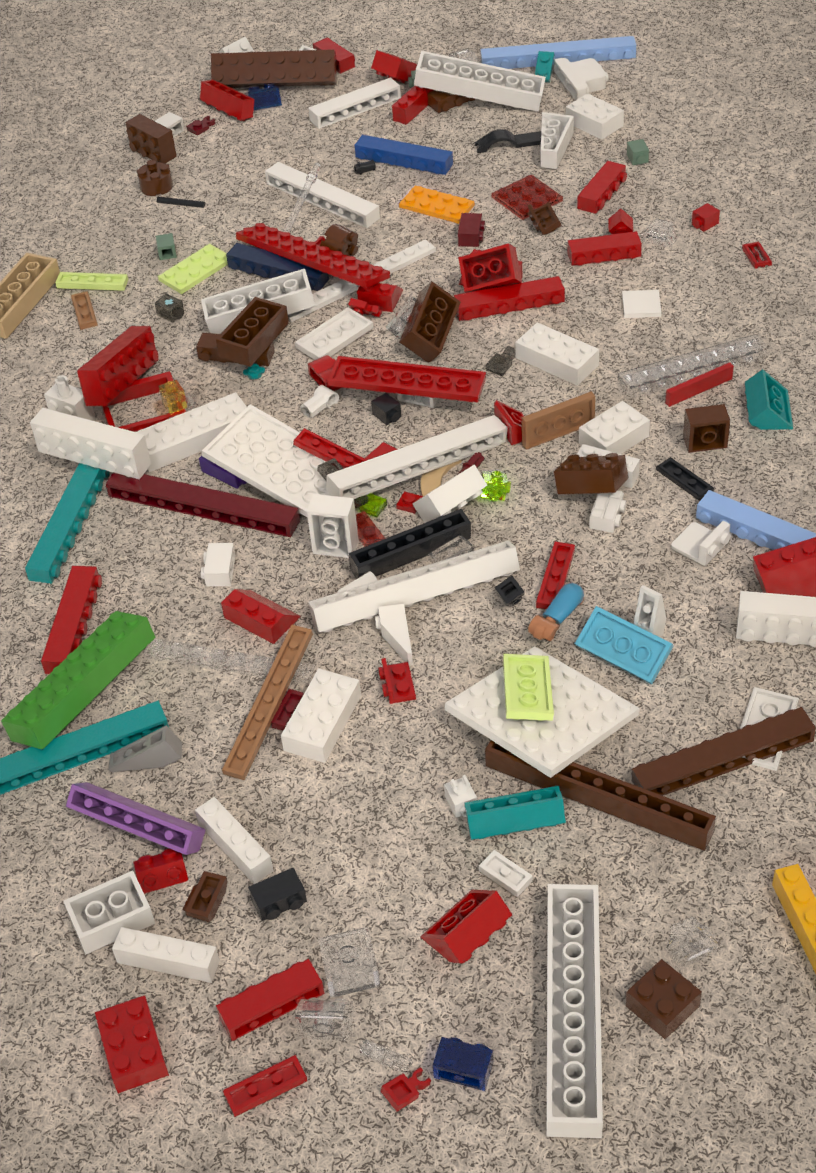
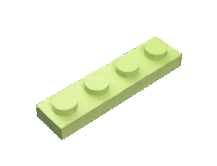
(92, 281)

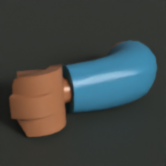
(560, 608)

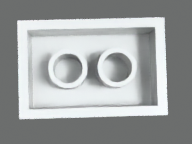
(595, 116)
(615, 429)
(451, 495)
(332, 525)
(106, 908)

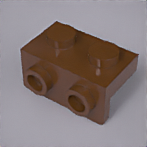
(544, 218)

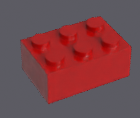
(490, 268)
(131, 1044)

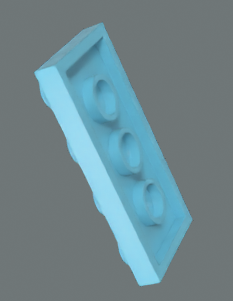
(624, 644)

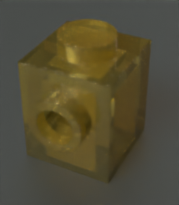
(173, 396)

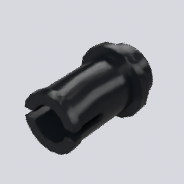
(360, 168)

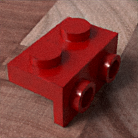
(160, 870)

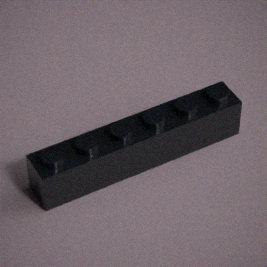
(409, 545)

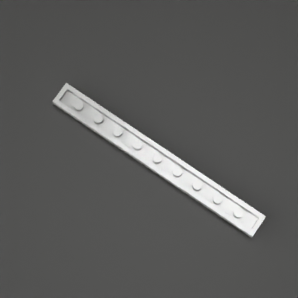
(343, 287)

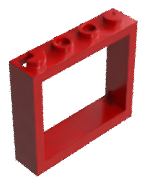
(138, 389)

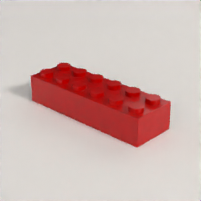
(117, 365)

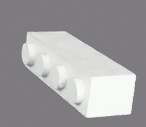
(234, 840)
(166, 954)

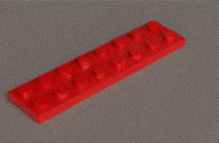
(407, 379)

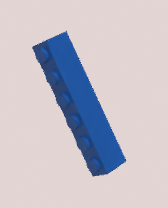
(404, 154)

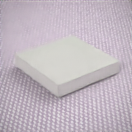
(641, 303)

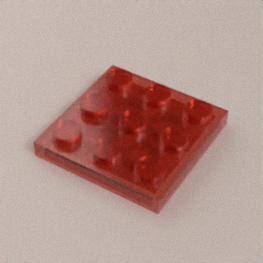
(525, 192)

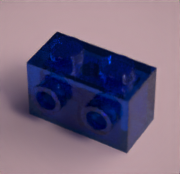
(463, 1063)

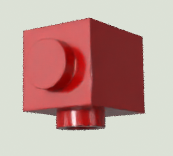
(705, 217)
(620, 222)

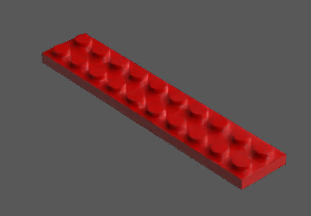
(313, 255)

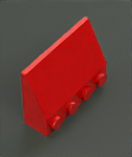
(788, 569)

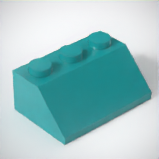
(767, 403)

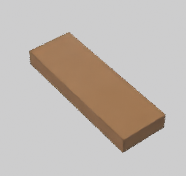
(84, 310)

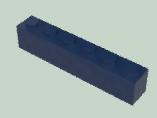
(271, 265)

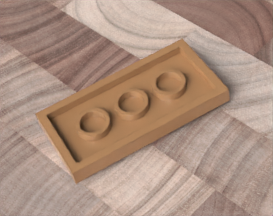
(557, 420)

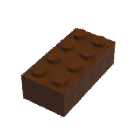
(430, 322)
(252, 331)

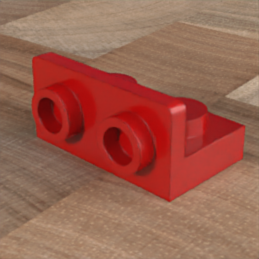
(398, 682)

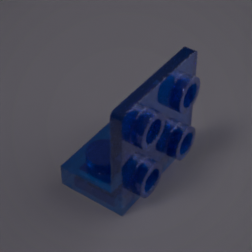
(265, 97)

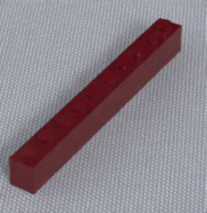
(205, 503)

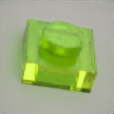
(374, 506)

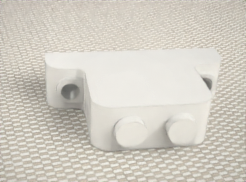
(580, 76)

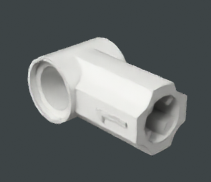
(322, 398)

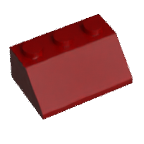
(258, 614)
(468, 925)

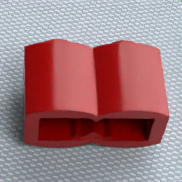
(321, 370)

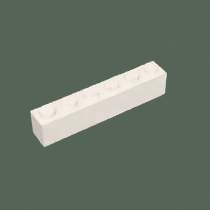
(354, 103)

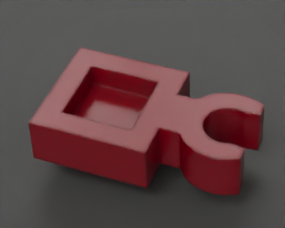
(198, 127)

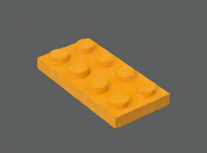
(436, 204)

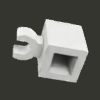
(457, 793)

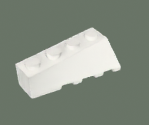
(555, 137)

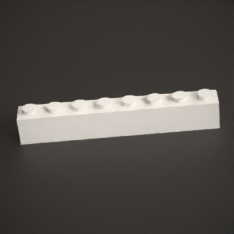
(323, 195)

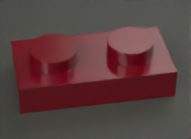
(286, 709)

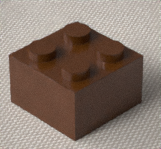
(706, 428)
(663, 999)

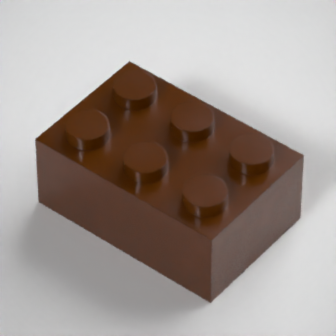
(150, 139)
(591, 474)

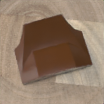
(206, 896)

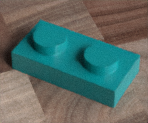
(545, 64)

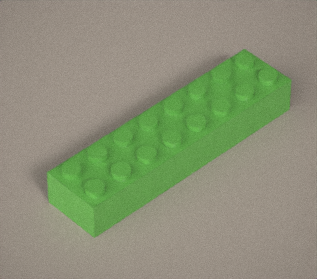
(78, 680)

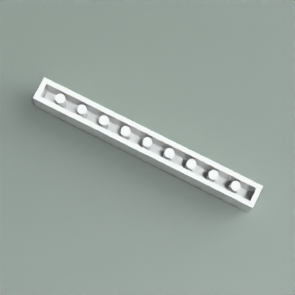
(417, 458)
(414, 586)

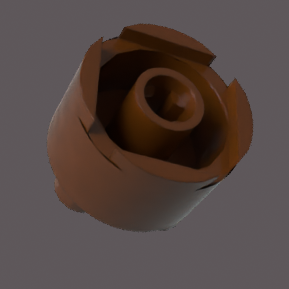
(155, 178)
(341, 239)

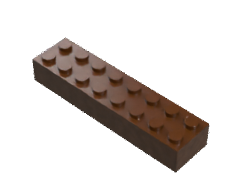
(275, 68)

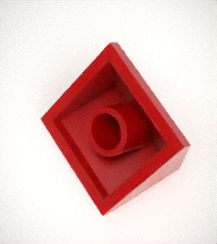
(512, 419)

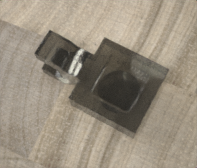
(501, 363)

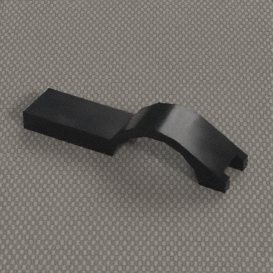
(518, 140)

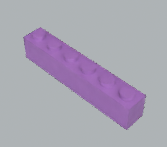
(135, 818)

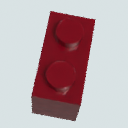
(471, 230)

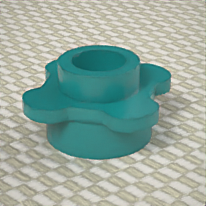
(254, 372)

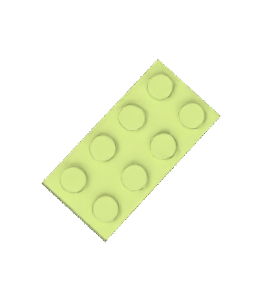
(194, 269)
(527, 687)

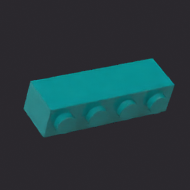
(515, 812)

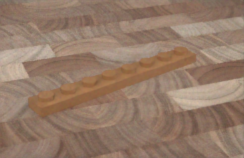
(267, 702)

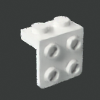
(702, 543)

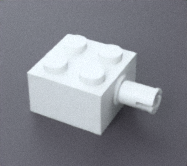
(68, 399)

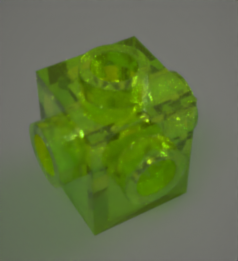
(496, 486)

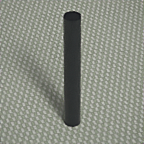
(183, 202)

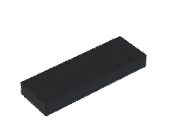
(684, 478)

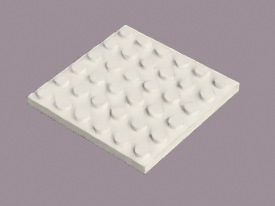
(581, 719)

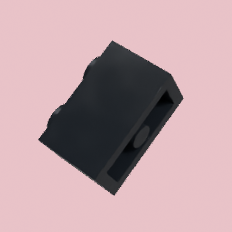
(277, 894)

